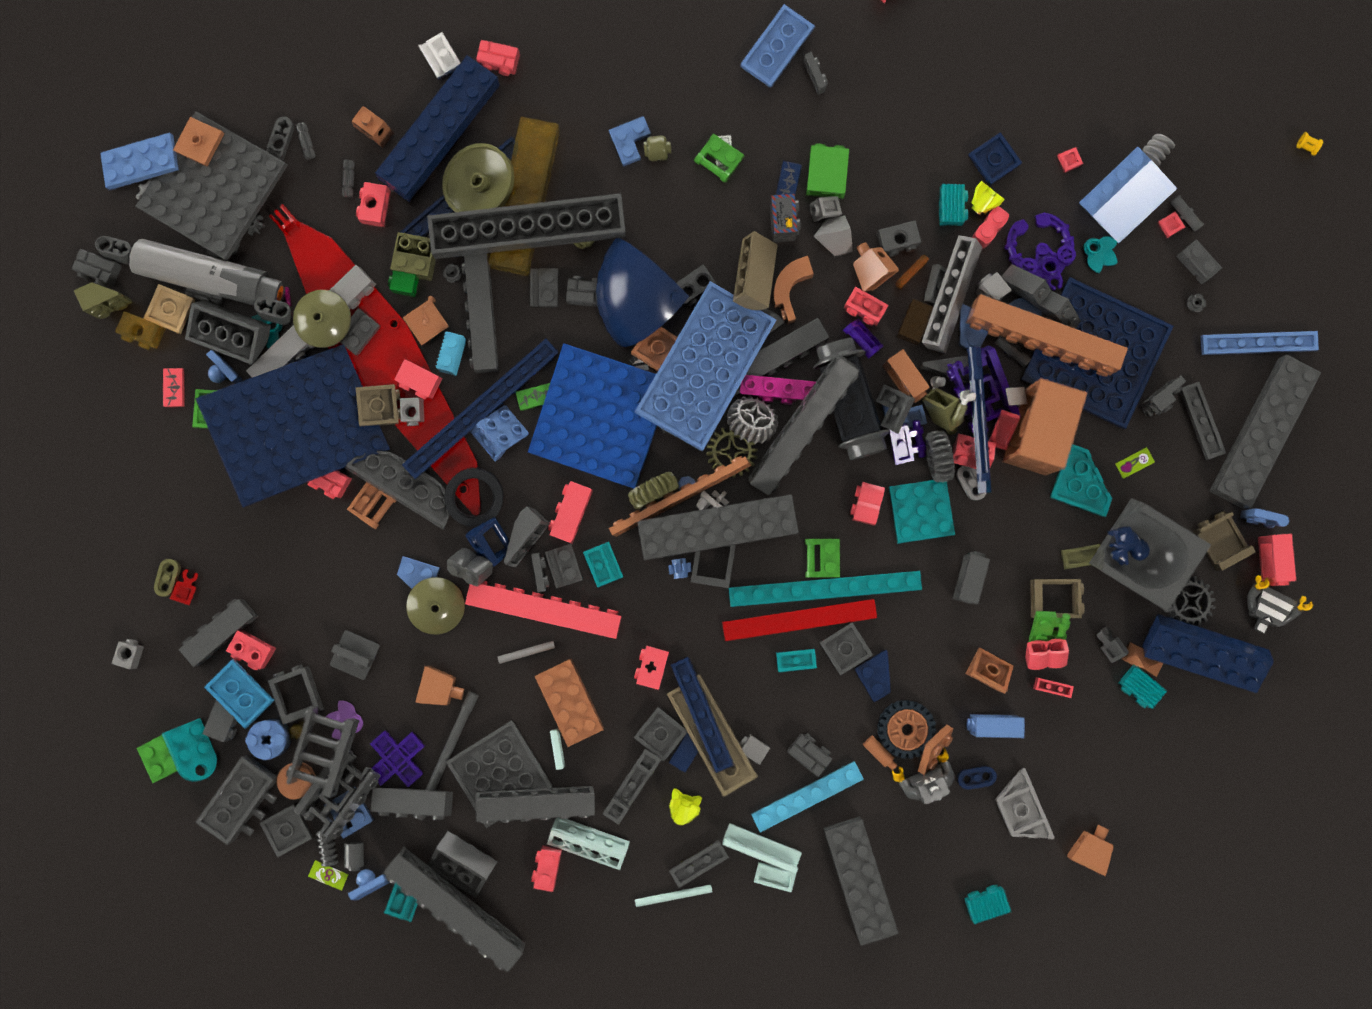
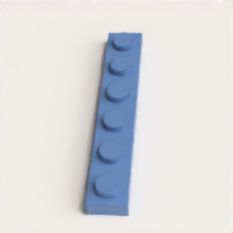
(1259, 343)

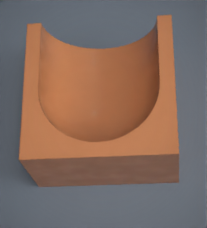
(1045, 427)

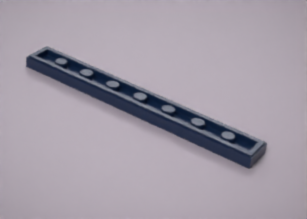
(420, 225)

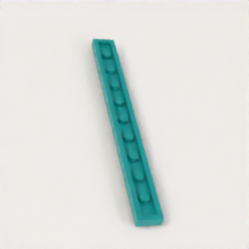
(825, 588)

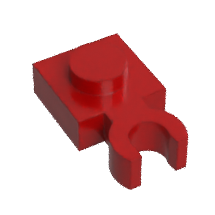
(183, 591)

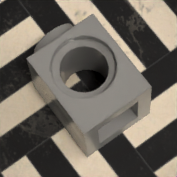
(406, 404)
(120, 658)
(754, 748)

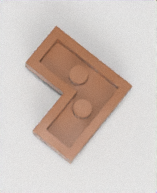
(934, 748)

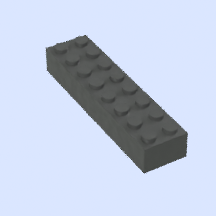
(1265, 432)
(718, 527)
(455, 909)

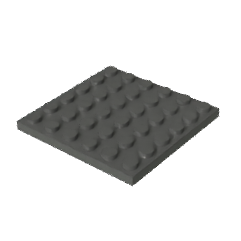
(214, 201)

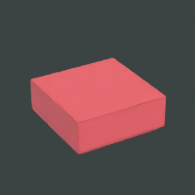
(1070, 159)
(1171, 224)

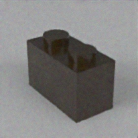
(915, 322)

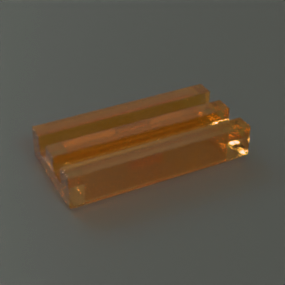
(912, 271)

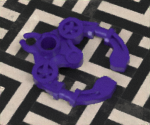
(1043, 254)

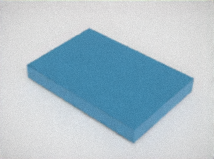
(239, 693)

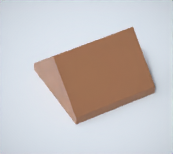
(990, 670)

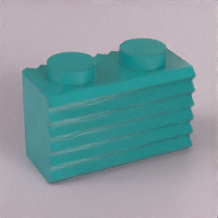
(952, 205)
(1142, 687)
(987, 904)

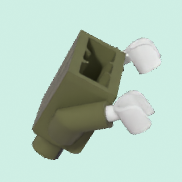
(944, 408)

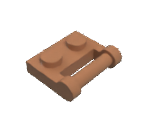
(365, 502)

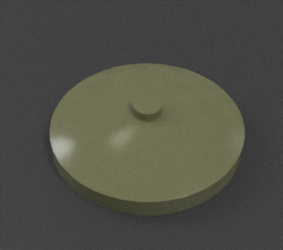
(478, 178)

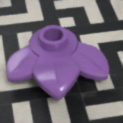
(345, 711)

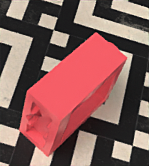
(1277, 559)

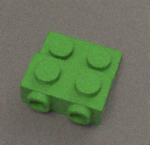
(157, 759)

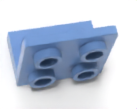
(499, 432)

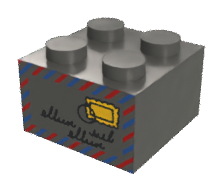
(783, 217)

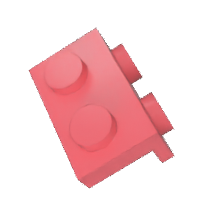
(865, 306)

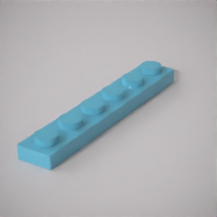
(807, 796)

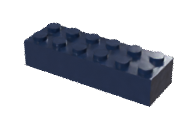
(1207, 653)

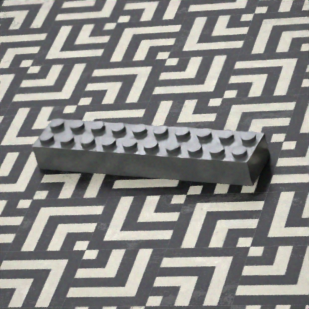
(526, 226)

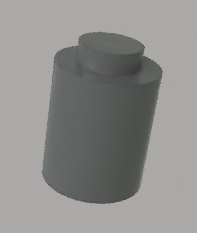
(354, 855)

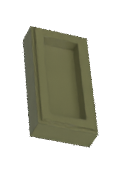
(1078, 556)

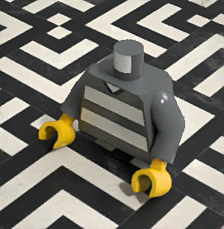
(1272, 607)

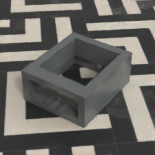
(971, 578)
(713, 581)
(311, 688)

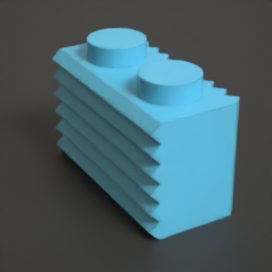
(451, 353)

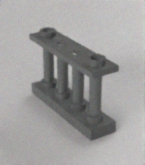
(336, 765)

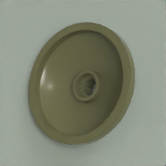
(331, 326)
(435, 592)

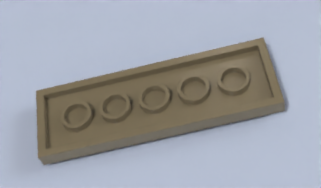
(728, 779)

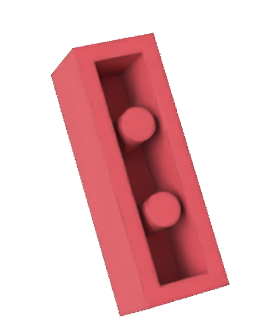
(1053, 687)

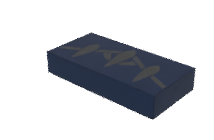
(788, 178)

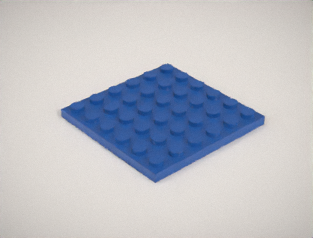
(592, 418)

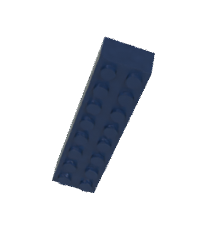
(437, 128)

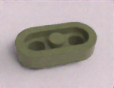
(164, 577)

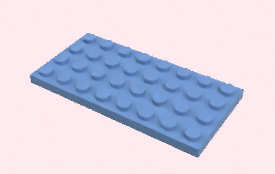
(705, 367)

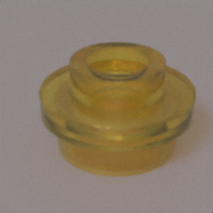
(296, 730)

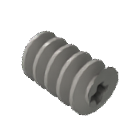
(1158, 147)

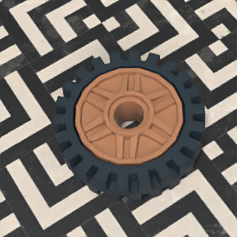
(891, 725)

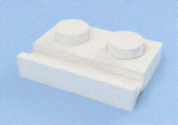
(440, 55)

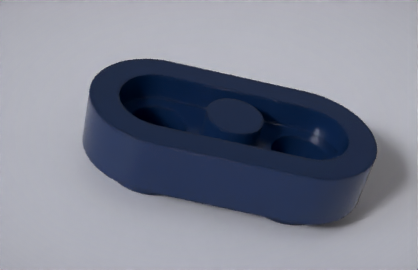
(976, 779)

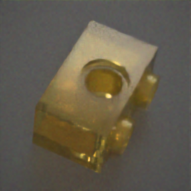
(130, 324)

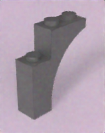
(1038, 293)

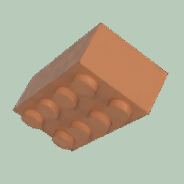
(569, 702)

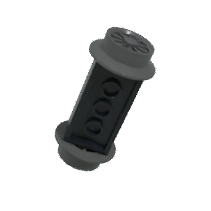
(856, 410)

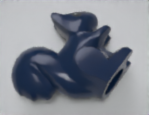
(1128, 541)

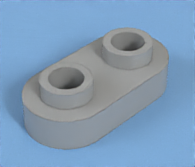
(969, 483)

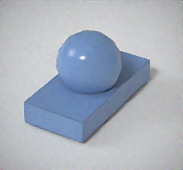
(221, 369)
(367, 884)

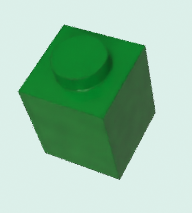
(403, 283)

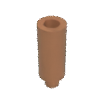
(880, 752)

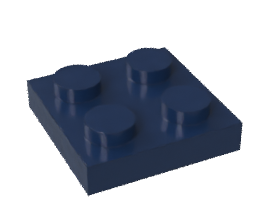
(995, 159)

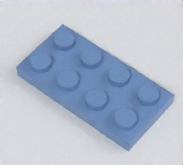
(777, 46)
(139, 161)

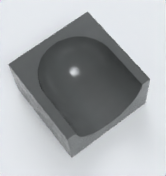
(1171, 557)

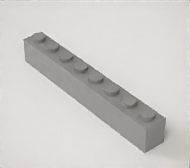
(290, 346)

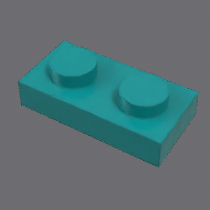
(796, 660)

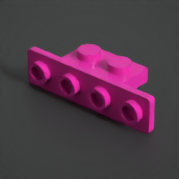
(776, 388)

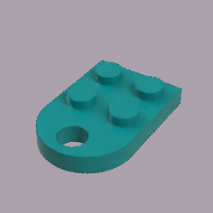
(191, 748)

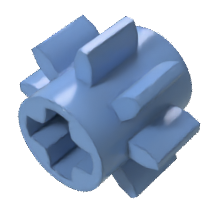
(679, 568)

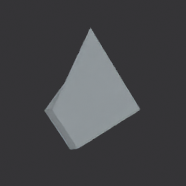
(836, 236)

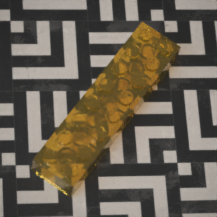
(532, 168)

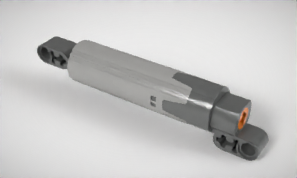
(201, 274)

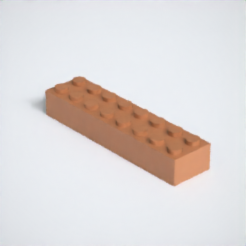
(1046, 335)

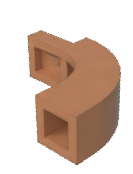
(793, 273)

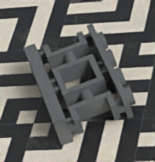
(348, 805)

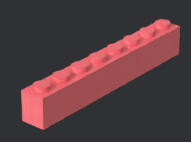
(544, 610)

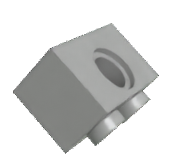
(993, 287)

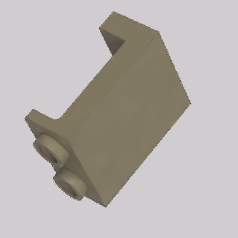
(1225, 540)

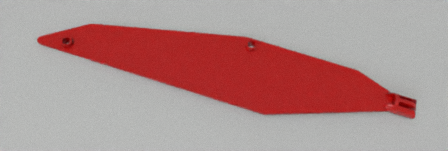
(320, 267)

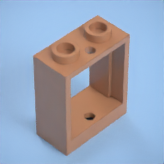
(906, 376)

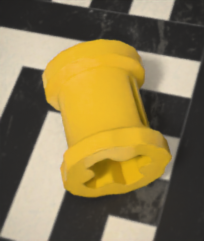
(1302, 143)

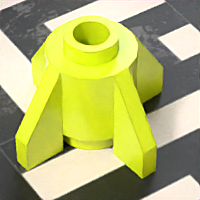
(985, 199)
(684, 807)

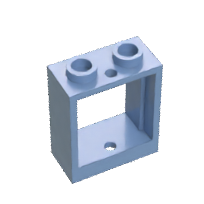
(996, 725)

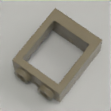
(1037, 596)

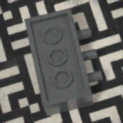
(238, 800)

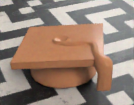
(426, 321)

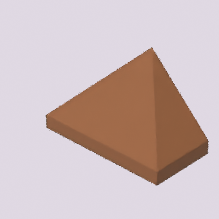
(1137, 658)

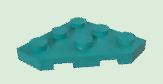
(1082, 484)

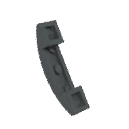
(631, 786)

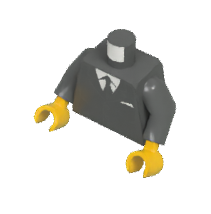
(929, 786)

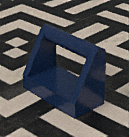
(481, 546)

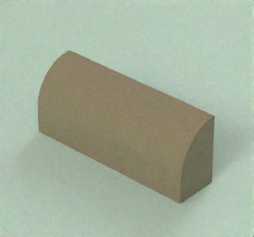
(755, 272)

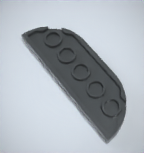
(388, 475)

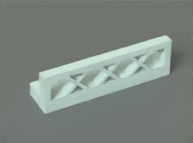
(589, 840)
(762, 848)

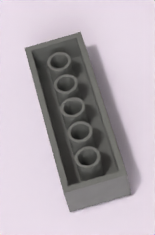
(860, 880)

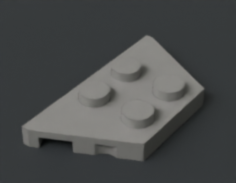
(1022, 809)

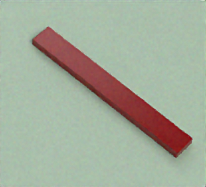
(799, 620)

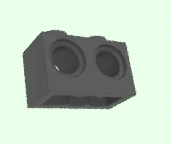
(691, 282)

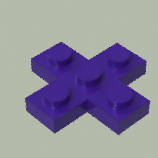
(397, 758)

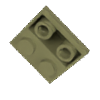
(413, 256)
(100, 300)

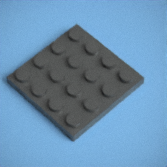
(498, 764)

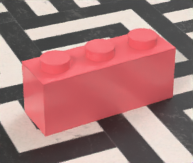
(570, 511)

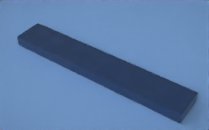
(702, 715)

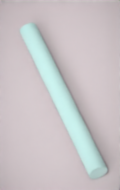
(673, 895)

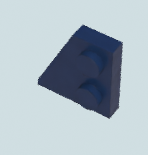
(875, 675)

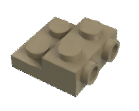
(378, 405)

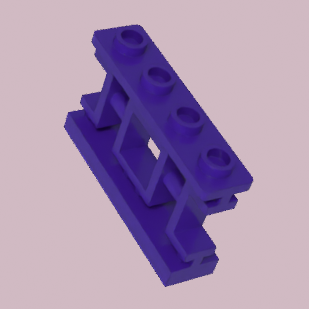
(997, 383)

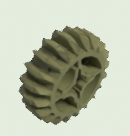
(730, 435)
(653, 490)

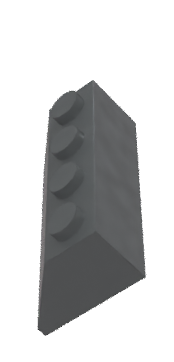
(227, 331)

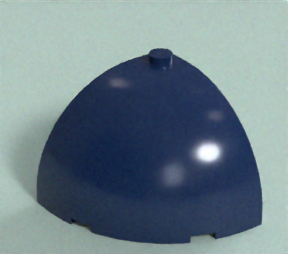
(634, 294)

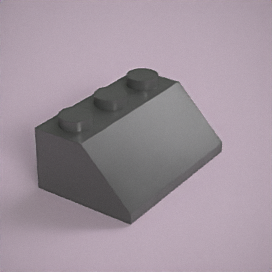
(462, 864)

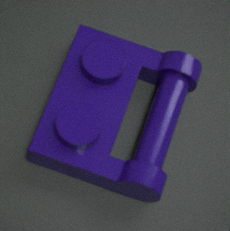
(863, 338)

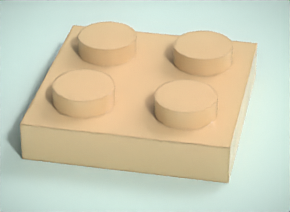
(169, 309)

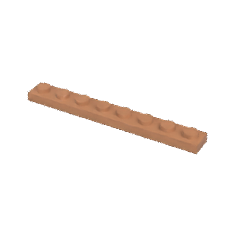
(687, 491)

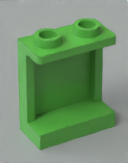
(827, 171)

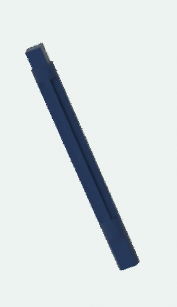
(979, 420)

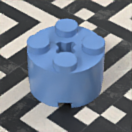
(257, 739)

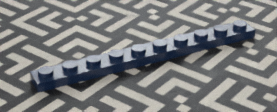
(480, 408)

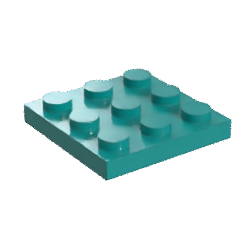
(921, 511)

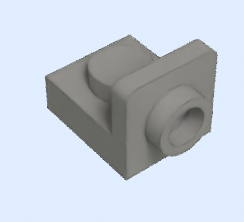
(825, 208)

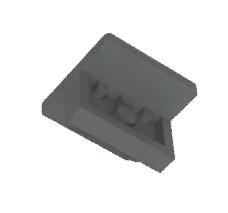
(354, 654)

